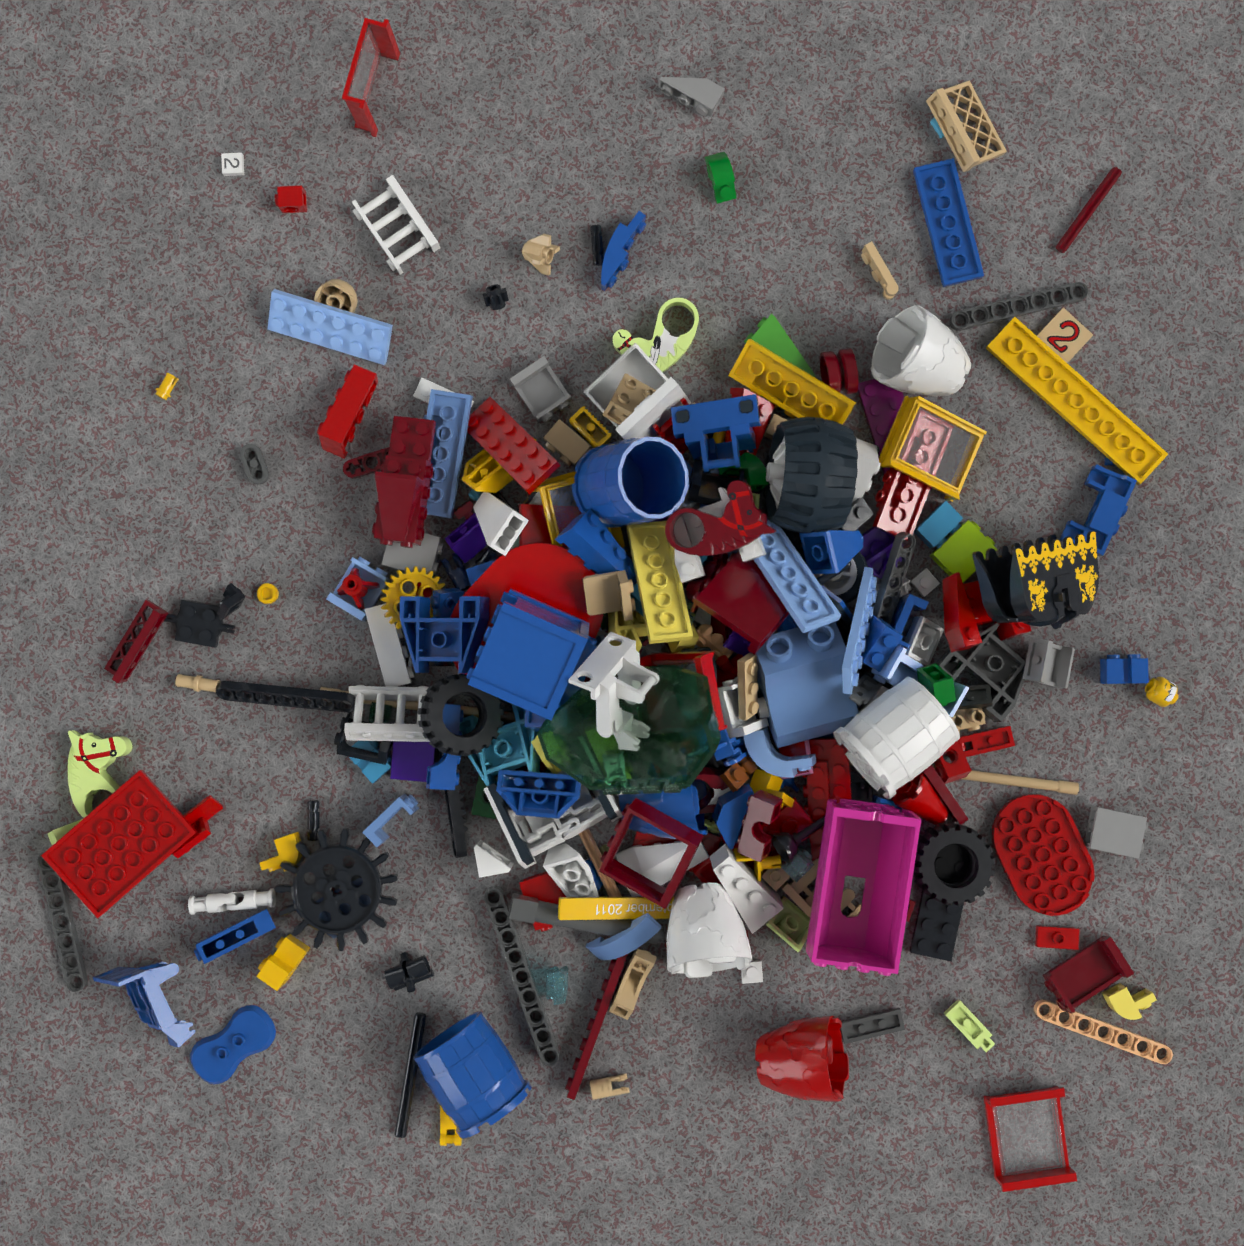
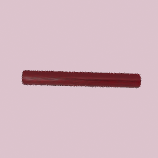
(1088, 209)

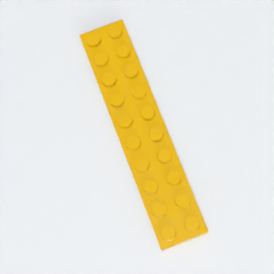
(1076, 401)

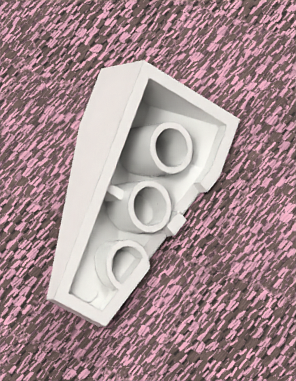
(570, 872)

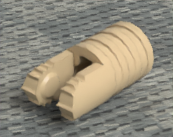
(603, 1088)

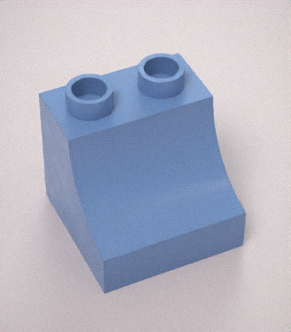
(804, 684)

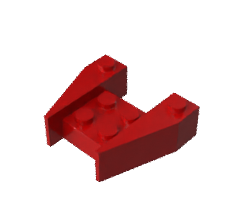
(965, 611)

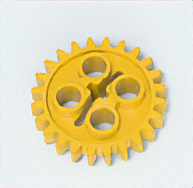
(395, 590)

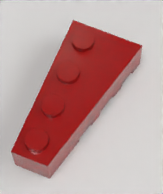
(347, 410)

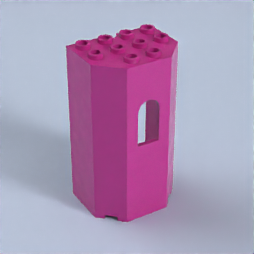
(870, 844)

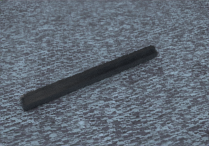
(410, 1076)

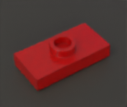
(1057, 937)

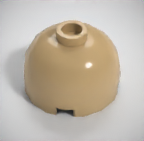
(337, 294)

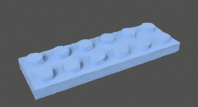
(329, 327)
(795, 582)
(859, 628)

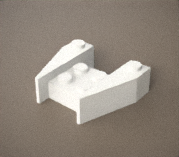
(689, 532)

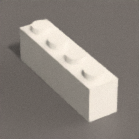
(389, 648)

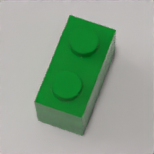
(937, 682)

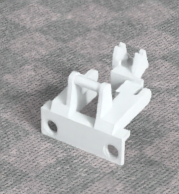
(607, 689)

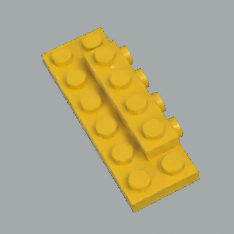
(788, 385)

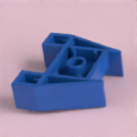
(443, 637)

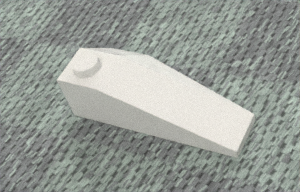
(658, 860)

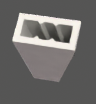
(498, 522)

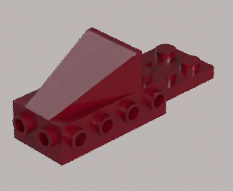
(405, 483)

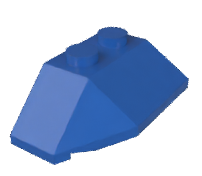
(538, 793)

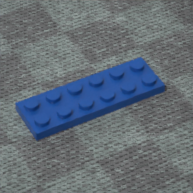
(948, 222)

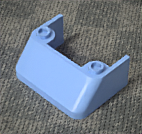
(901, 666)

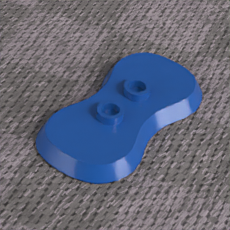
(220, 1054)

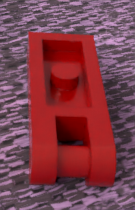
(987, 741)

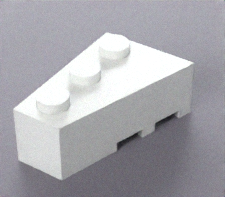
(867, 465)

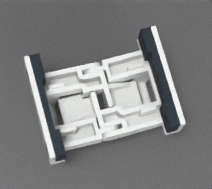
(544, 832)

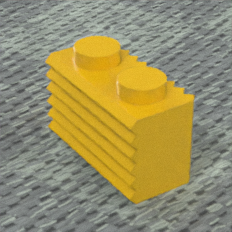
(590, 428)

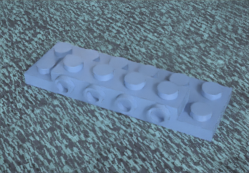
(452, 418)

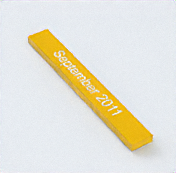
(609, 908)

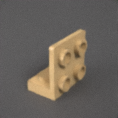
(626, 398)

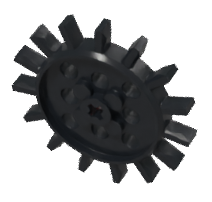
(340, 922)

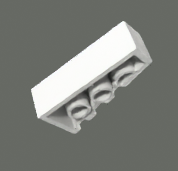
(752, 898)

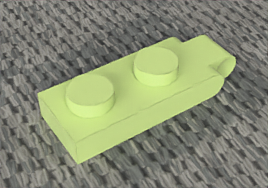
(969, 1026)

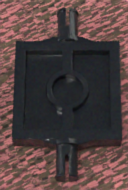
(199, 623)

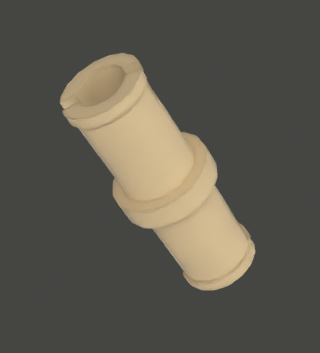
(197, 683)

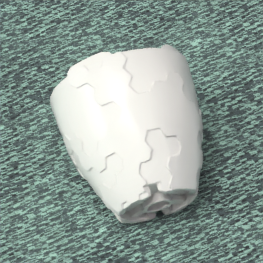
(919, 355)
(705, 933)

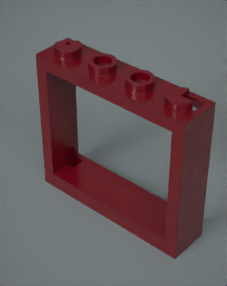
(631, 878)

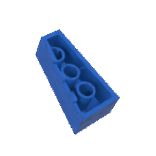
(596, 545)

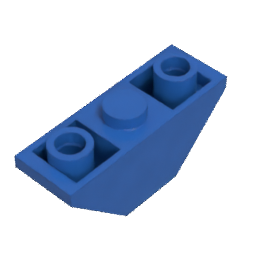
(730, 812)

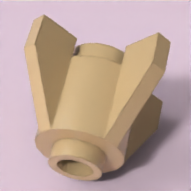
(540, 253)

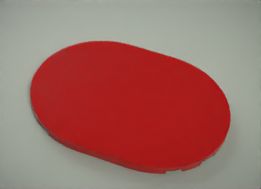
(542, 573)

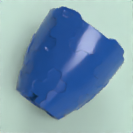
(680, 806)

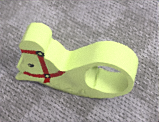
(88, 765)

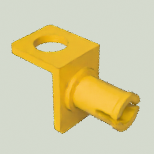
(769, 862)

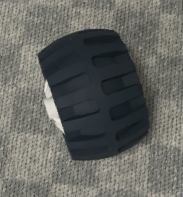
(811, 475)

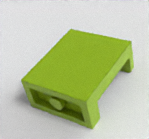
(957, 551)

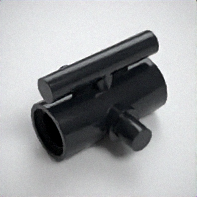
(408, 973)

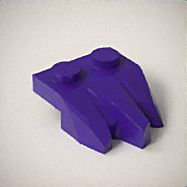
(877, 549)

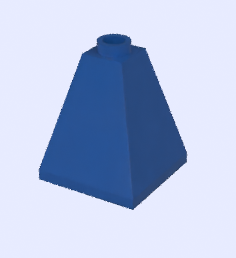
(830, 550)

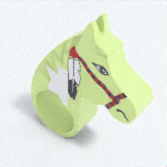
(662, 348)

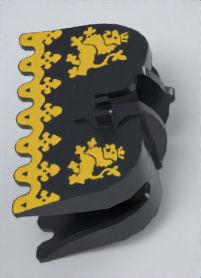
(1040, 582)

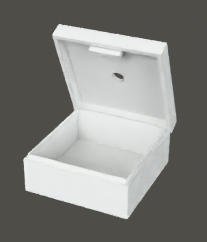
(653, 409)

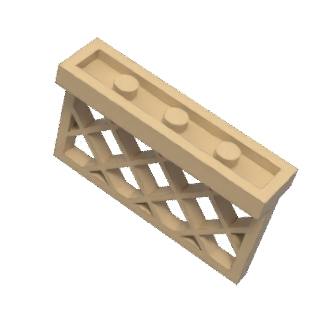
(955, 131)

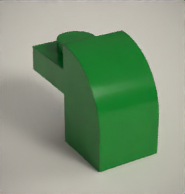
(722, 176)
(753, 471)

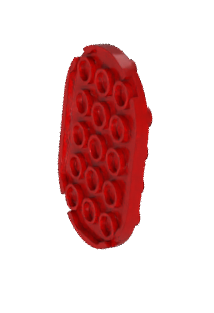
(1043, 854)

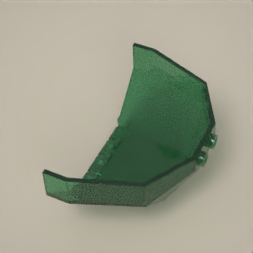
(679, 744)

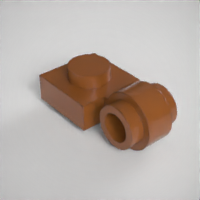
(736, 774)

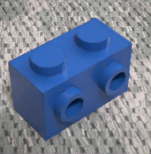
(444, 601)

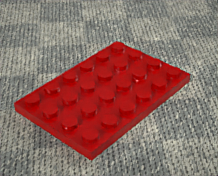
(119, 843)

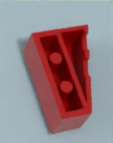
(765, 411)

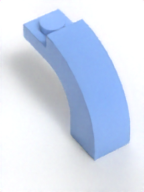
(770, 760)

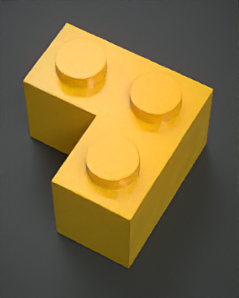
(278, 968)

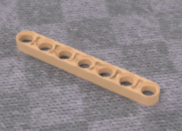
(1112, 1035)

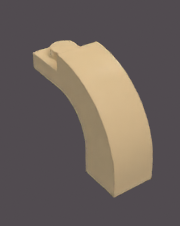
(631, 983)

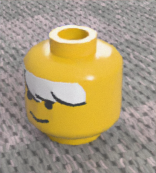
(1161, 691)

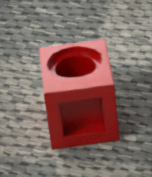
(291, 199)

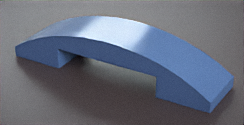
(640, 932)

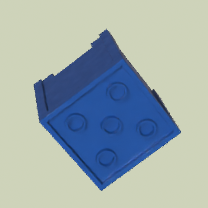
(529, 653)

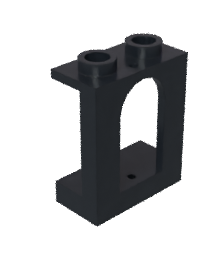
(346, 750)

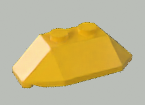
(485, 474)

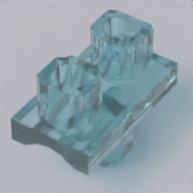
(557, 984)

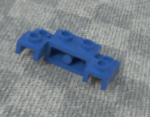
(1107, 508)

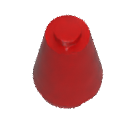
(921, 799)

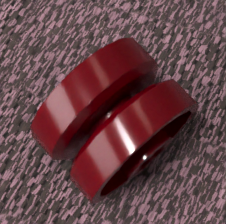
(840, 371)

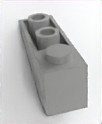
(697, 92)

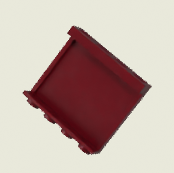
(742, 601)

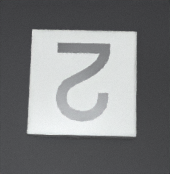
(232, 164)

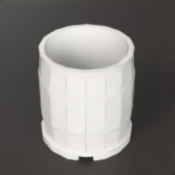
(897, 736)

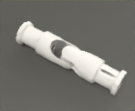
(222, 902)

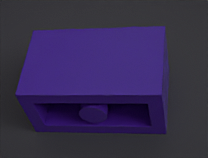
(467, 539)

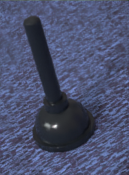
(787, 844)

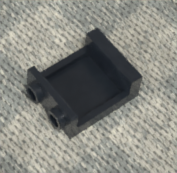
(705, 485)

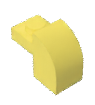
(1124, 1004)

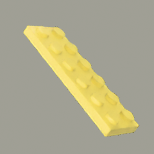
(659, 583)

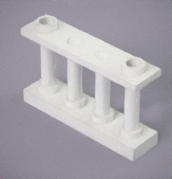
(404, 207)
(378, 730)

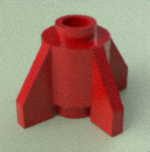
(356, 587)

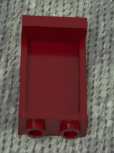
(1086, 973)

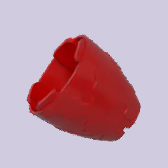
(804, 1059)

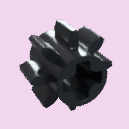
(495, 297)

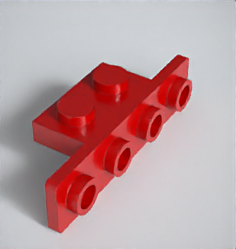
(198, 818)

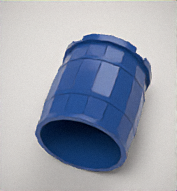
(631, 481)
(472, 1074)

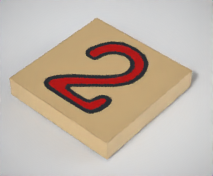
(1065, 335)

